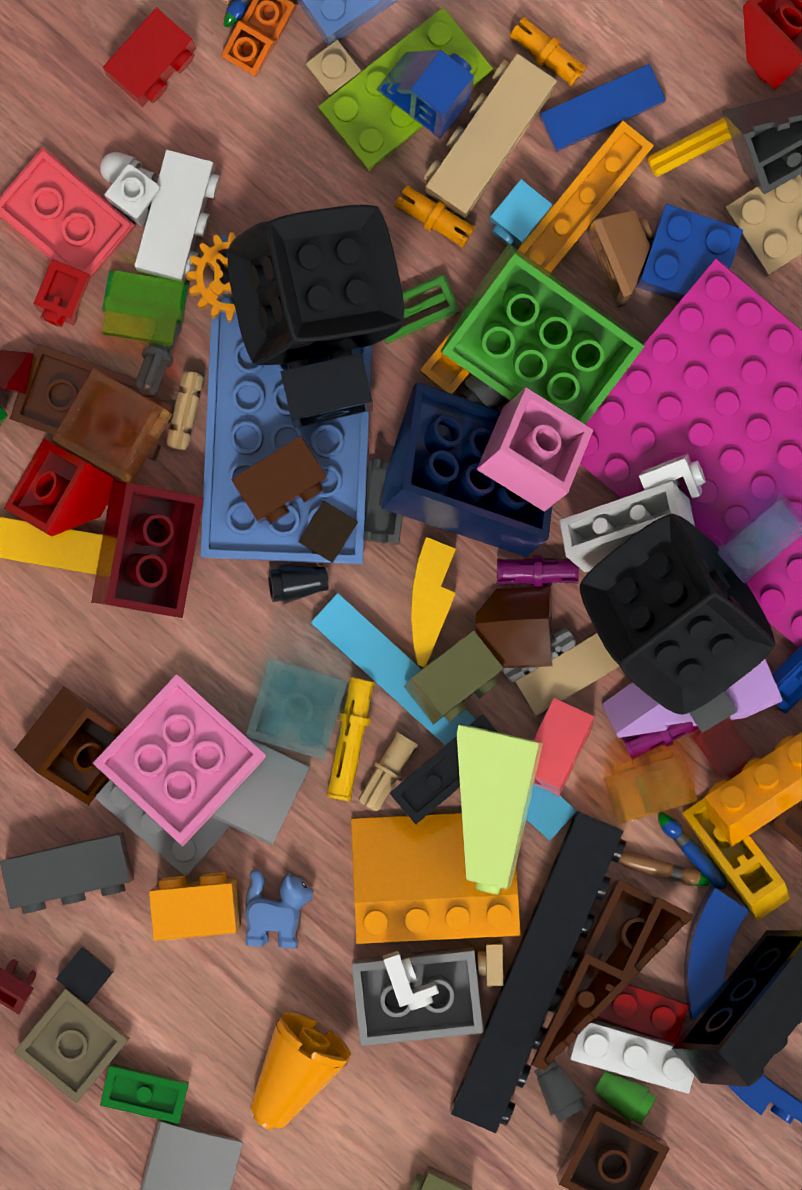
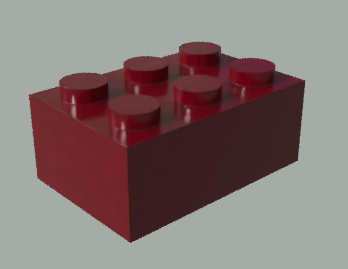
(147, 549)

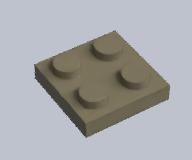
(71, 1045)

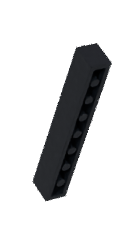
(536, 972)

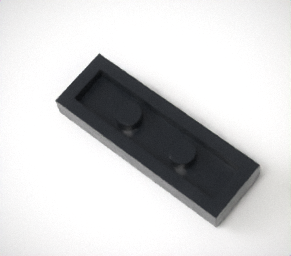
(433, 780)

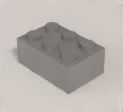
(453, 1009)

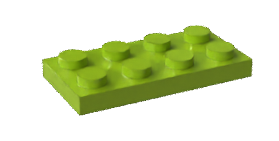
(369, 120)

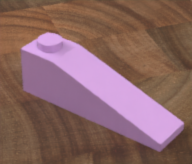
(636, 713)

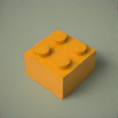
(194, 907)

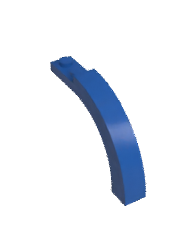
(704, 975)

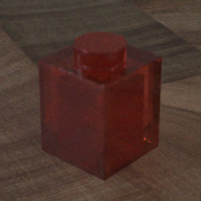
(722, 749)

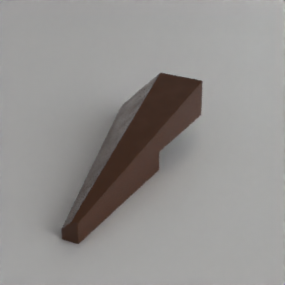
(622, 942)

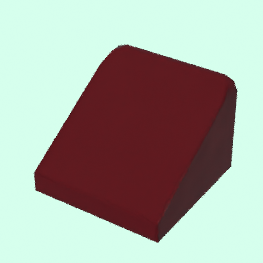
(14, 370)

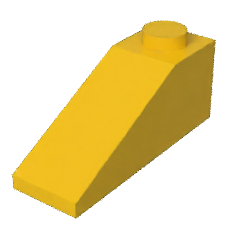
(742, 865)

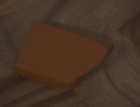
(518, 626)

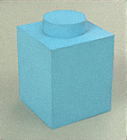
(519, 214)

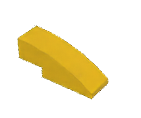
(429, 599)

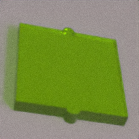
(143, 308)

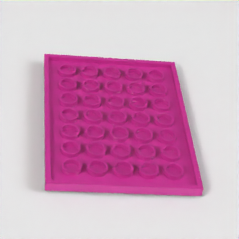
(729, 393)

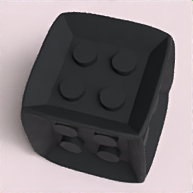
(315, 284)
(676, 615)

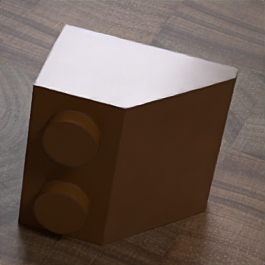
(67, 743)

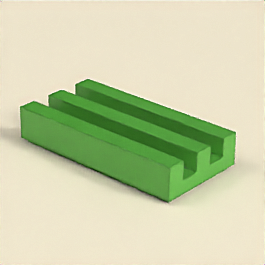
(447, 295)

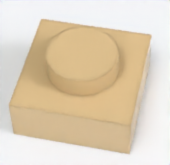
(333, 68)
(491, 963)

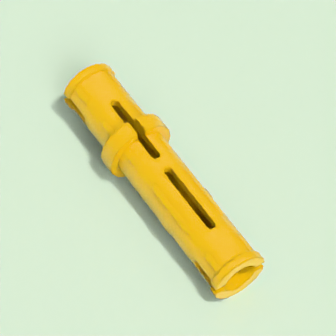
(350, 738)

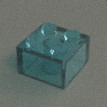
(297, 708)

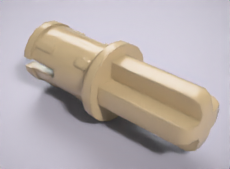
(387, 772)

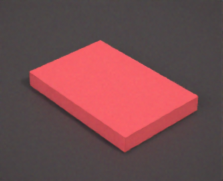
(63, 215)

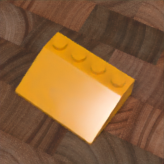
(416, 886)

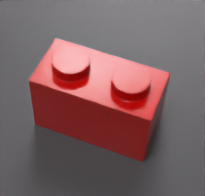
(150, 58)

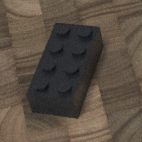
(748, 1014)

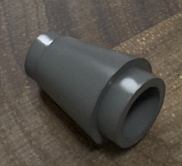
(560, 1092)

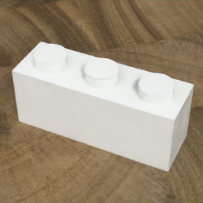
(177, 216)
(600, 530)
(631, 1055)

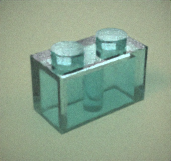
(762, 538)

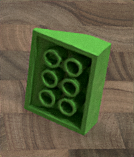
(540, 336)

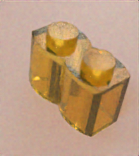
(649, 787)

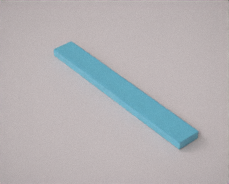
(392, 670)

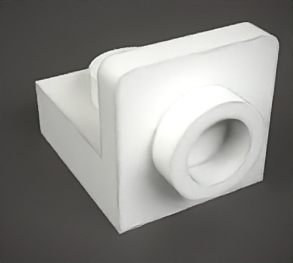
(132, 194)
(673, 470)
(401, 975)

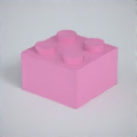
(535, 449)

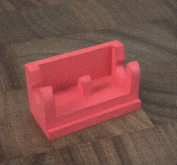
(563, 737)

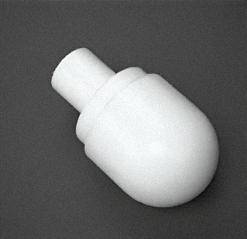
(115, 162)

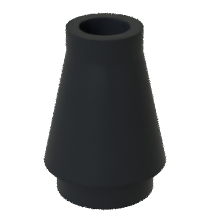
(296, 582)

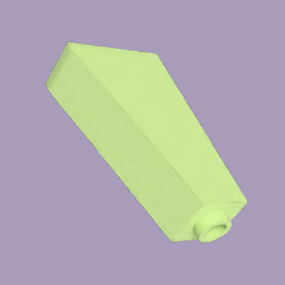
(496, 793)

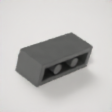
(67, 873)

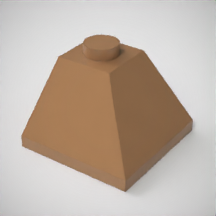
(621, 250)

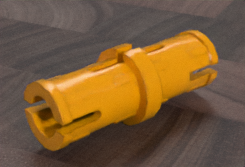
(548, 51)
(435, 216)

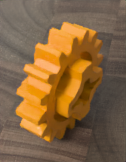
(216, 289)

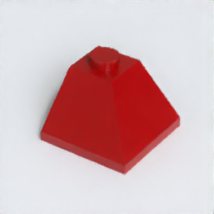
(773, 39)
(59, 491)

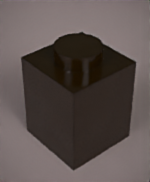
(328, 532)

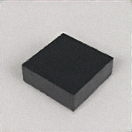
(85, 975)

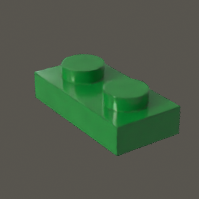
(144, 1093)

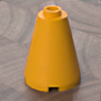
(295, 1069)

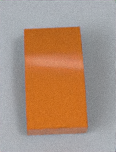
(258, 33)

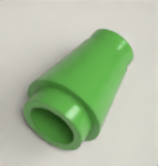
(626, 1096)

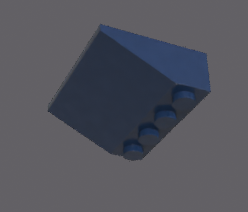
(438, 481)

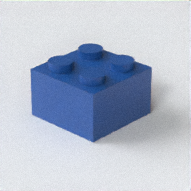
(684, 250)

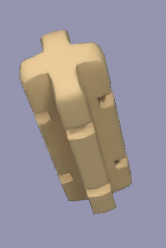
(185, 410)

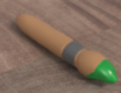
(663, 869)

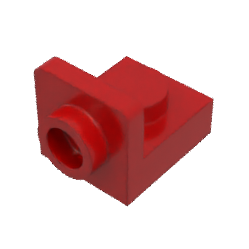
(61, 293)

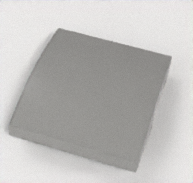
(264, 797)
(190, 1159)

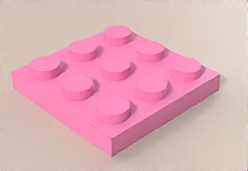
(179, 760)

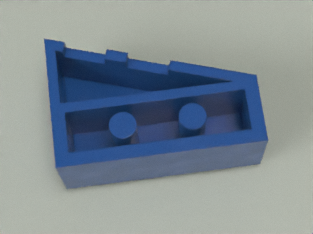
(430, 88)

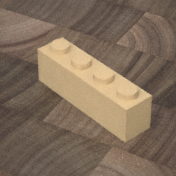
(490, 136)

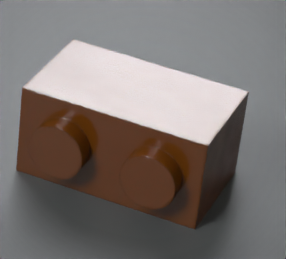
(280, 481)

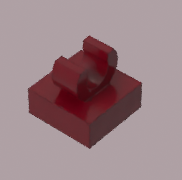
(13, 991)

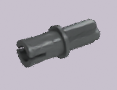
(156, 360)

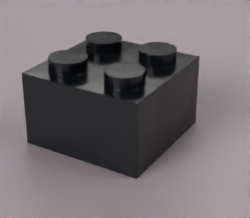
(326, 388)

